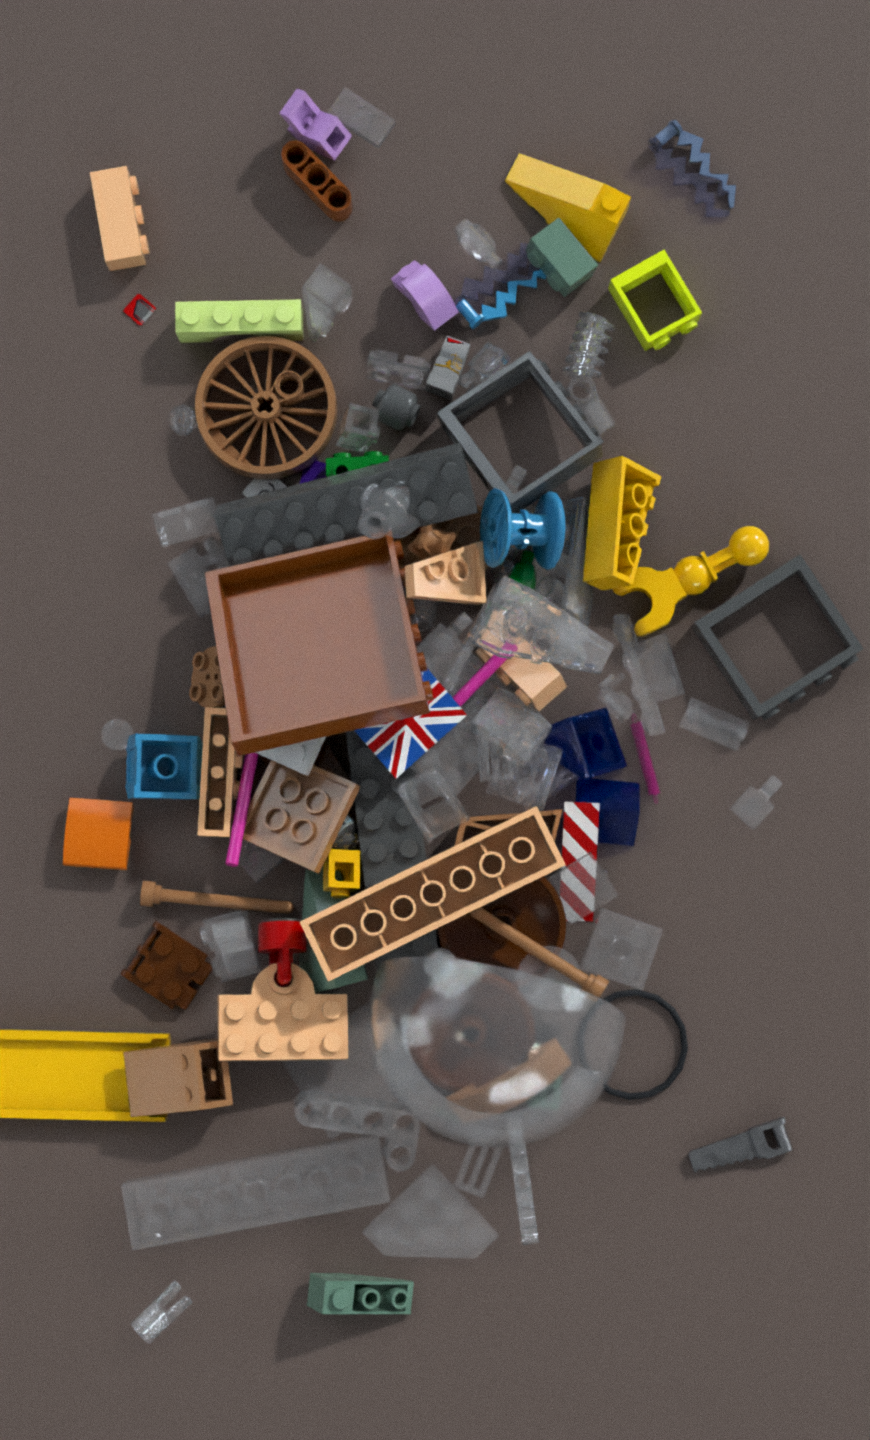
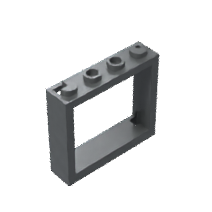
(494, 387)
(795, 691)

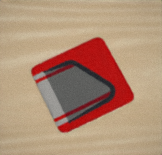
(139, 309)

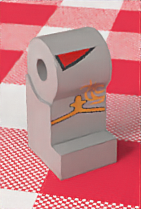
(448, 368)

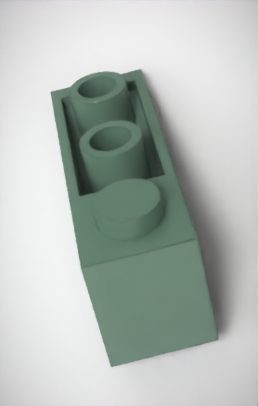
(359, 1294)

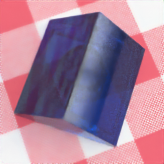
(617, 811)

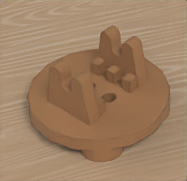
(206, 679)

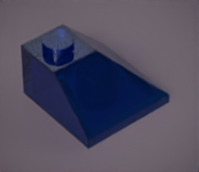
(587, 744)

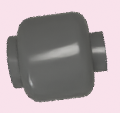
(397, 407)

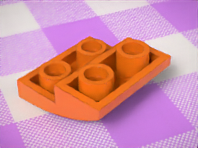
(97, 833)

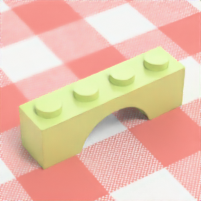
(214, 319)

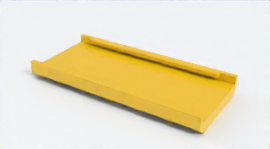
(69, 1074)

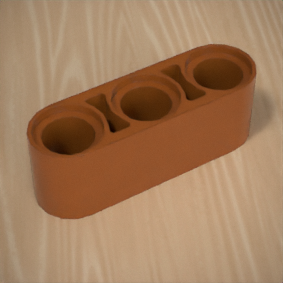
(313, 167)

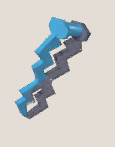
(510, 276)

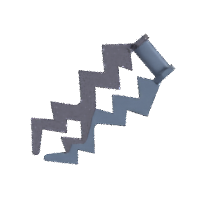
(700, 180)

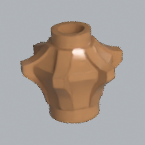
(431, 541)

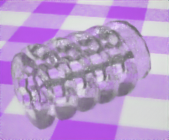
(587, 346)

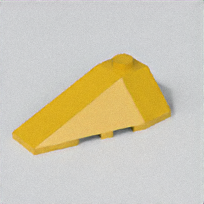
(583, 204)

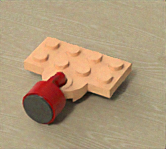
(282, 1013)

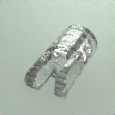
(158, 1316)

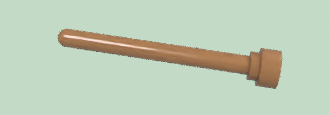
(154, 894)
(590, 984)

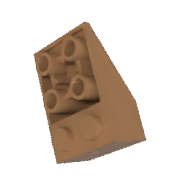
(177, 1078)

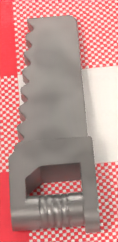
(742, 1146)

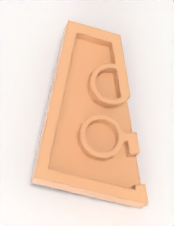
(449, 577)

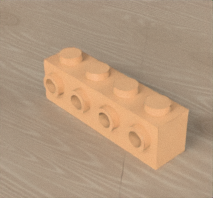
(218, 776)

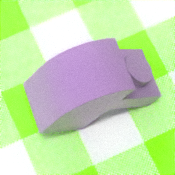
(313, 127)
(425, 293)

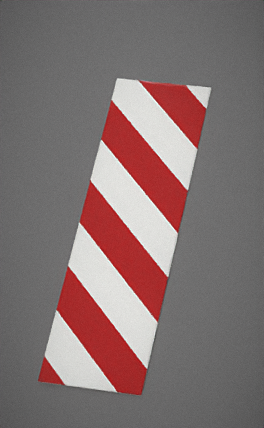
(580, 834)

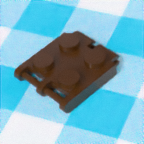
(169, 967)

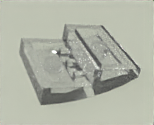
(511, 726)

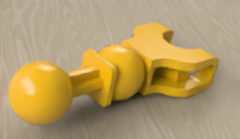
(692, 576)

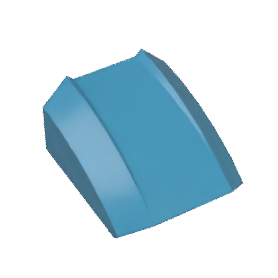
(163, 766)

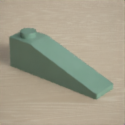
(315, 901)

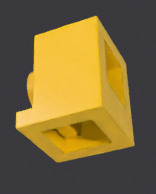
(349, 865)

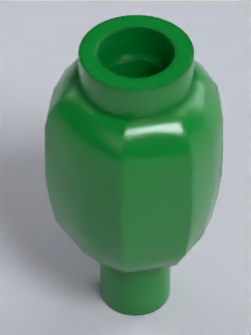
(524, 571)

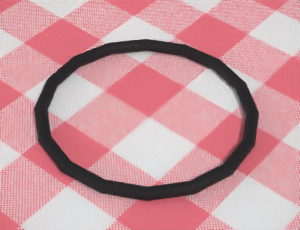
(636, 992)

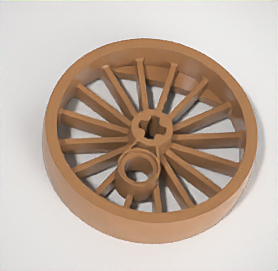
(222, 448)

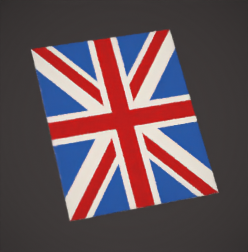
(406, 740)

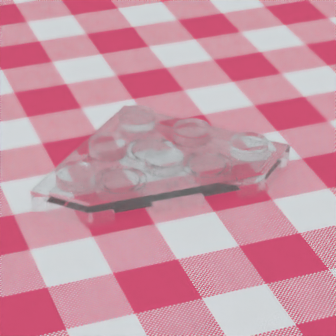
(431, 1222)

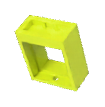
(641, 273)

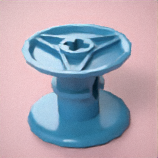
(540, 530)

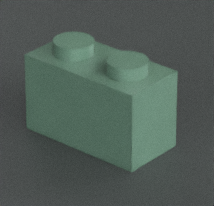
(560, 257)

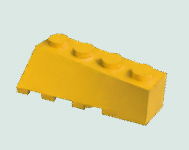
(617, 521)

